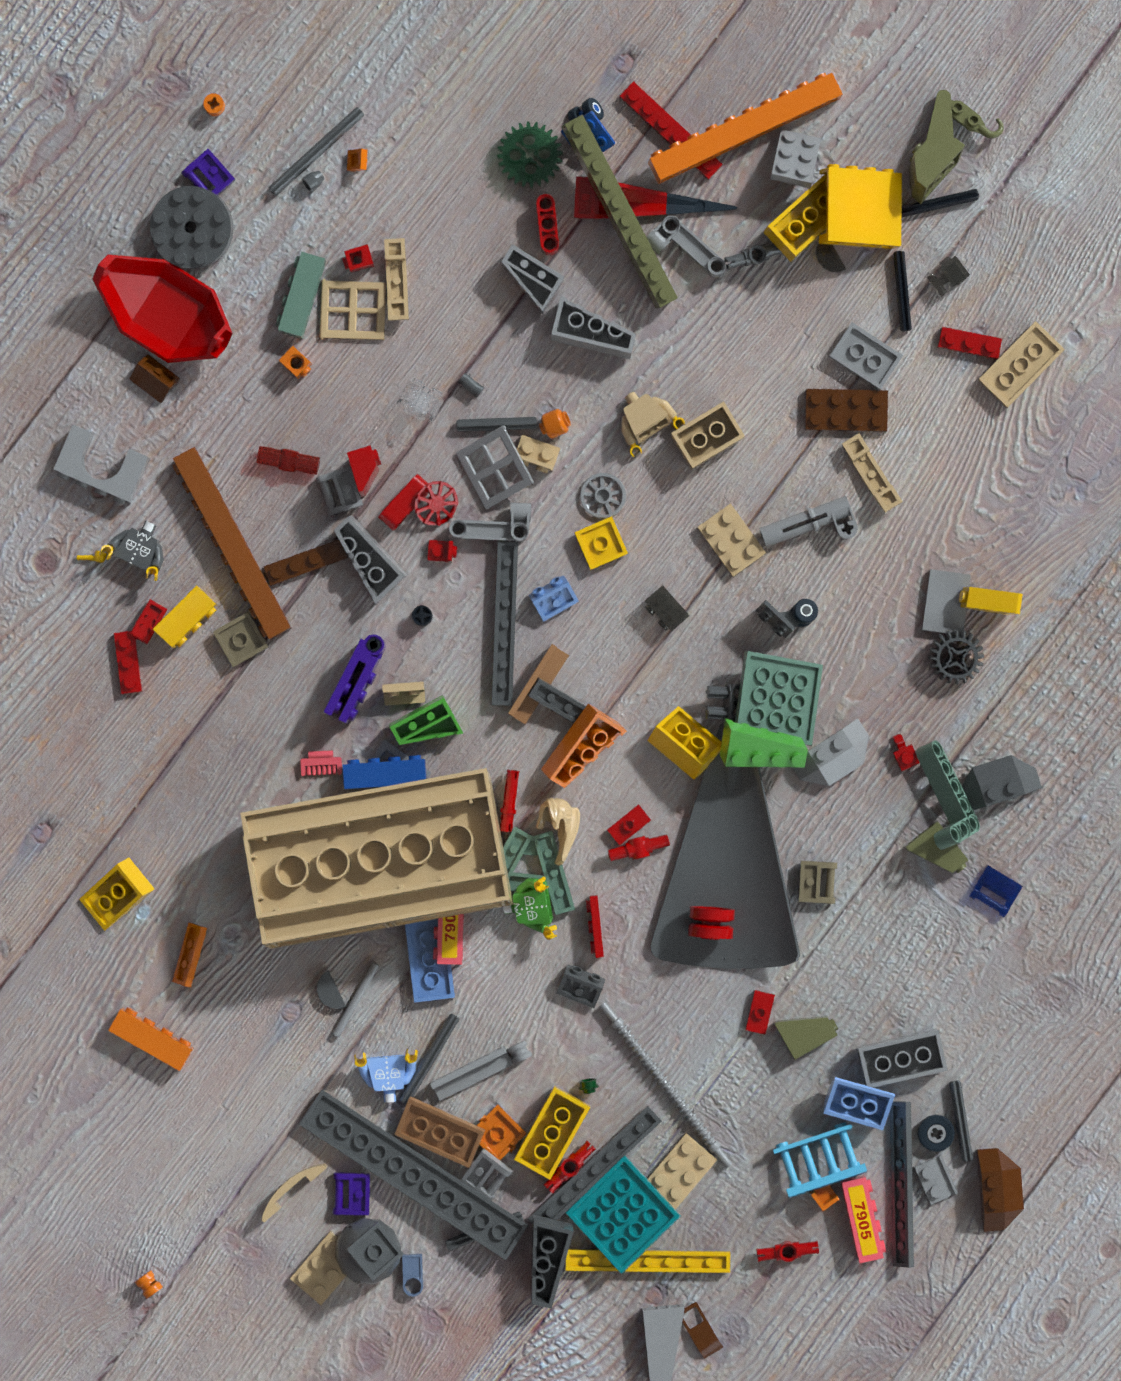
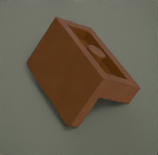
(153, 378)

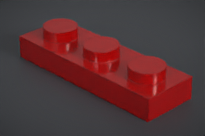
(969, 343)
(128, 663)
(595, 926)

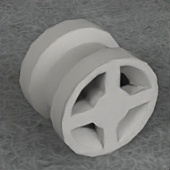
(519, 1052)

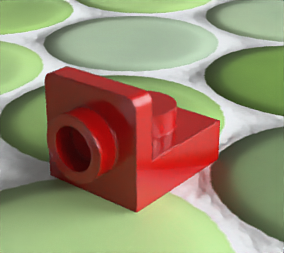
(441, 551)

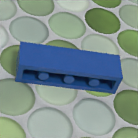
(383, 773)

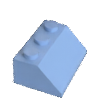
(858, 1103)

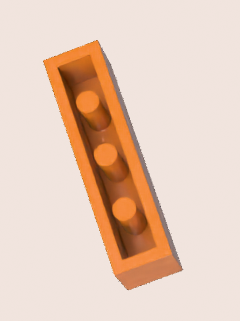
(151, 1038)

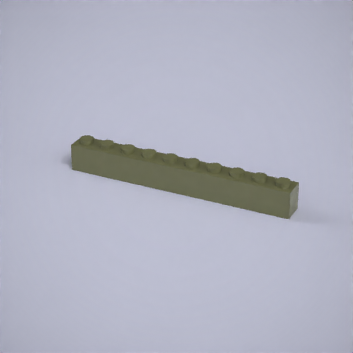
(619, 211)

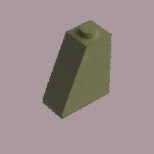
(924, 846)
(806, 1033)

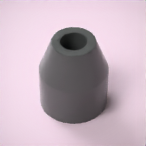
(313, 180)

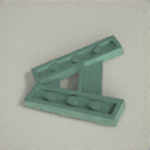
(546, 848)

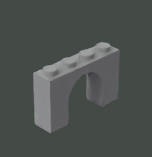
(121, 486)

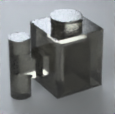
(951, 272)

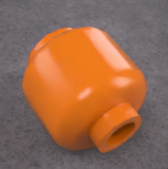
(555, 423)

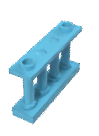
(815, 1180)

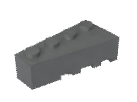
(548, 1255)

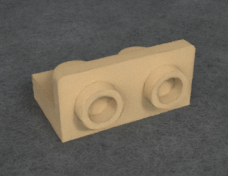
(538, 453)
(404, 693)

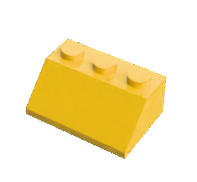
(185, 617)
(685, 742)

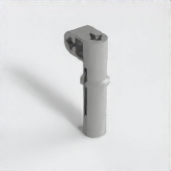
(834, 511)

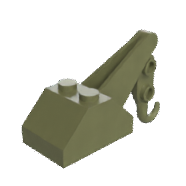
(942, 151)

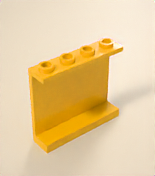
(863, 207)

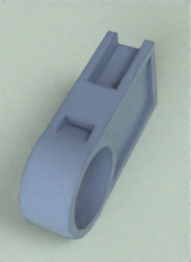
(412, 1269)

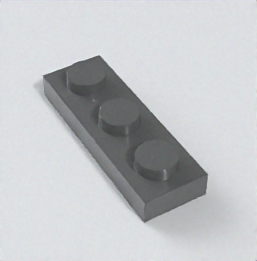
(556, 700)

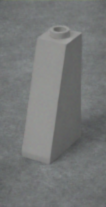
(662, 1336)

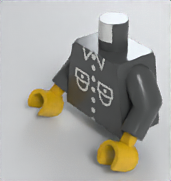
(138, 549)

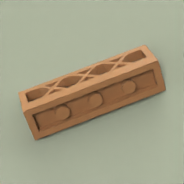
(547, 671)

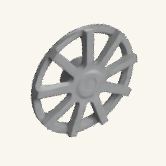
(602, 495)

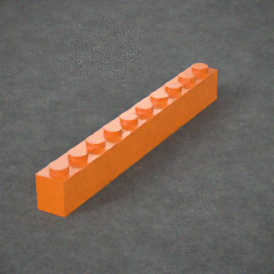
(744, 128)

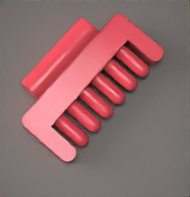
(321, 758)

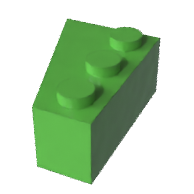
(426, 722)

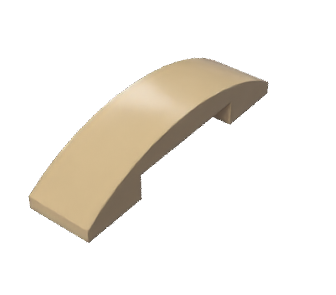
(396, 279)
(871, 473)
(310, 1172)

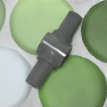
(745, 257)

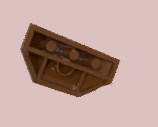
(999, 1189)

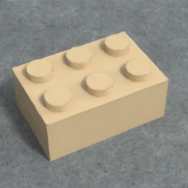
(707, 435)

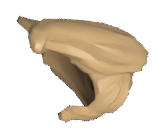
(564, 820)

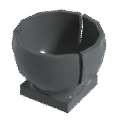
(368, 1251)

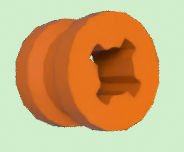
(215, 108)

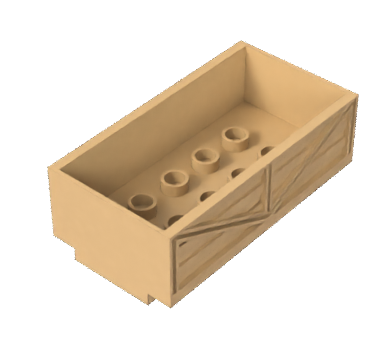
(376, 859)

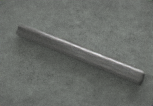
(316, 151)

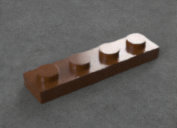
(305, 562)

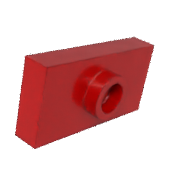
(147, 621)
(629, 824)
(760, 1012)

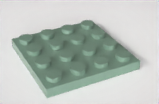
(779, 694)

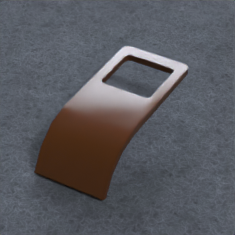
(703, 1334)

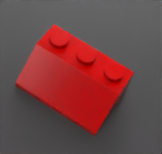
(364, 467)

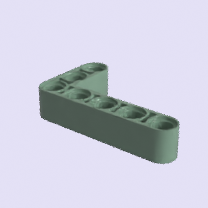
(949, 794)

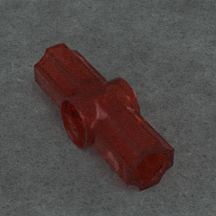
(288, 460)

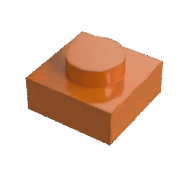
(357, 160)

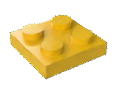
(601, 543)

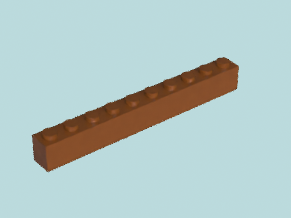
(232, 543)

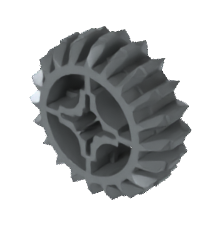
(967, 670)

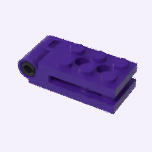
(368, 656)

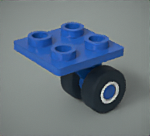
(593, 114)

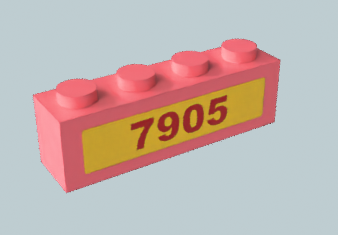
(450, 940)
(862, 1219)

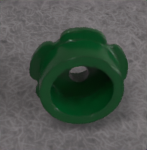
(588, 1085)

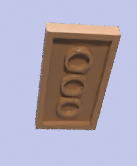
(439, 1132)

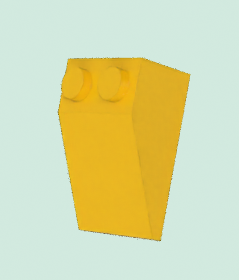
(116, 893)

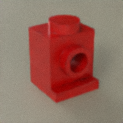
(362, 252)

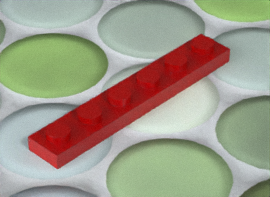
(663, 123)

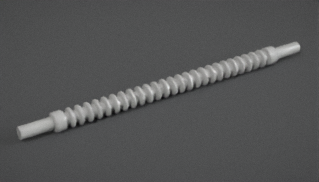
(713, 1146)

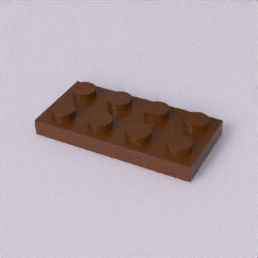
(846, 410)

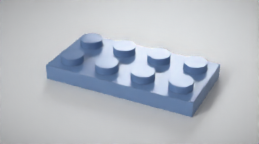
(428, 978)

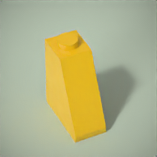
(990, 600)

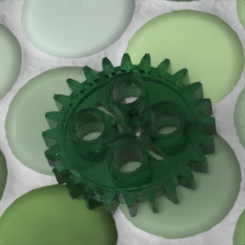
(516, 168)

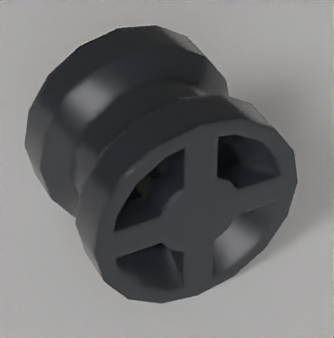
(424, 613)

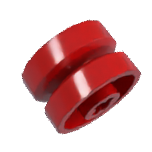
(711, 922)

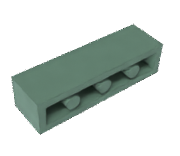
(301, 295)

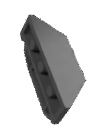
(999, 781)

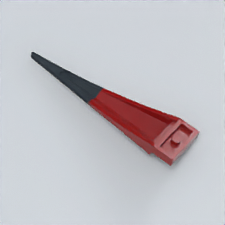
(641, 200)

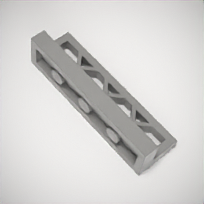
(471, 1073)

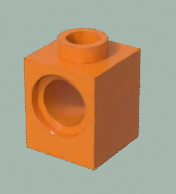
(289, 356)

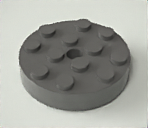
(212, 231)

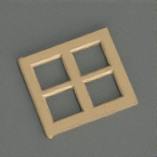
(352, 310)

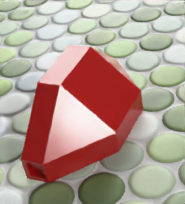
(163, 308)

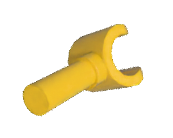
(97, 558)

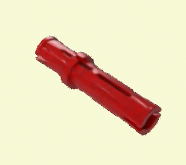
(510, 793)

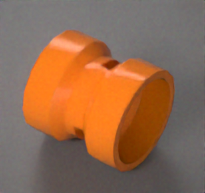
(148, 1284)

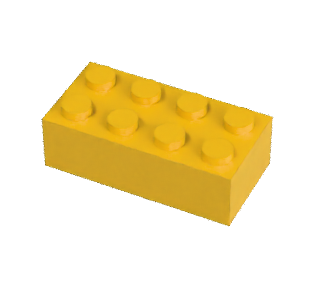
(800, 221)
(552, 1132)

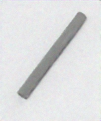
(355, 999)

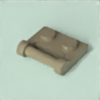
(810, 882)

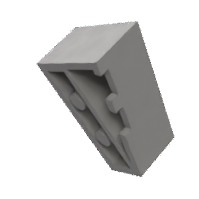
(533, 277)

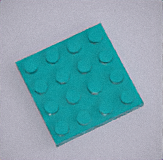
(623, 1214)

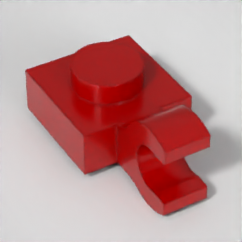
(905, 755)

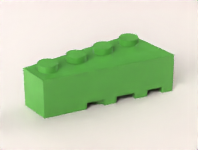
(760, 748)

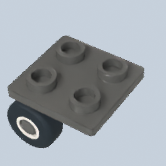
(783, 623)

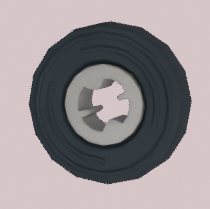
(933, 1143)

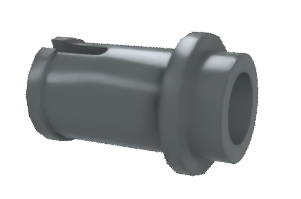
(470, 384)

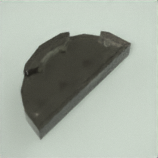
(829, 258)

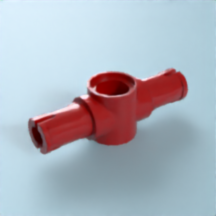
(638, 847)
(577, 1158)
(799, 1250)

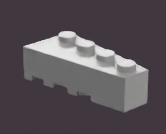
(590, 331)
(371, 561)

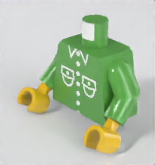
(533, 906)

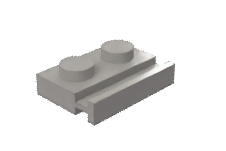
(935, 1179)

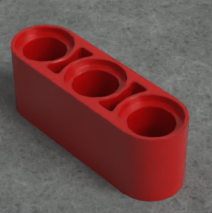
(543, 215)
(403, 503)

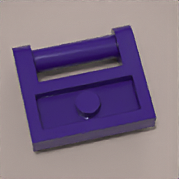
(213, 171)
(358, 1193)

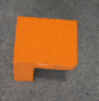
(824, 1197)

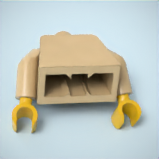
(646, 417)

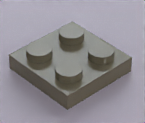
(240, 639)

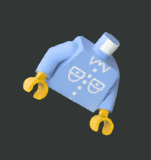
(387, 1072)

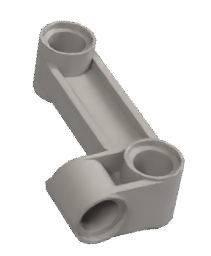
(688, 242)
(497, 531)

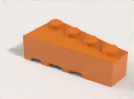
(581, 745)

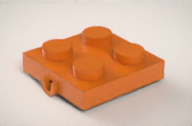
(500, 1132)

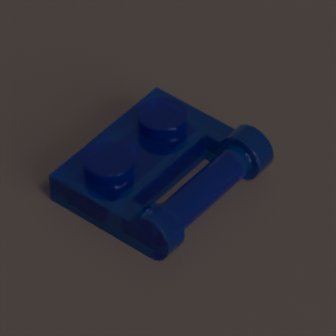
(998, 884)

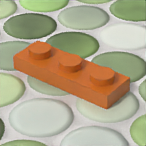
(189, 954)

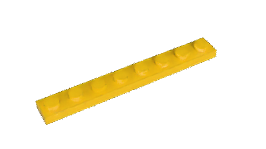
(653, 1261)

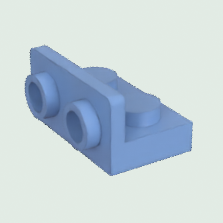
(553, 597)

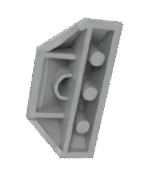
(835, 755)

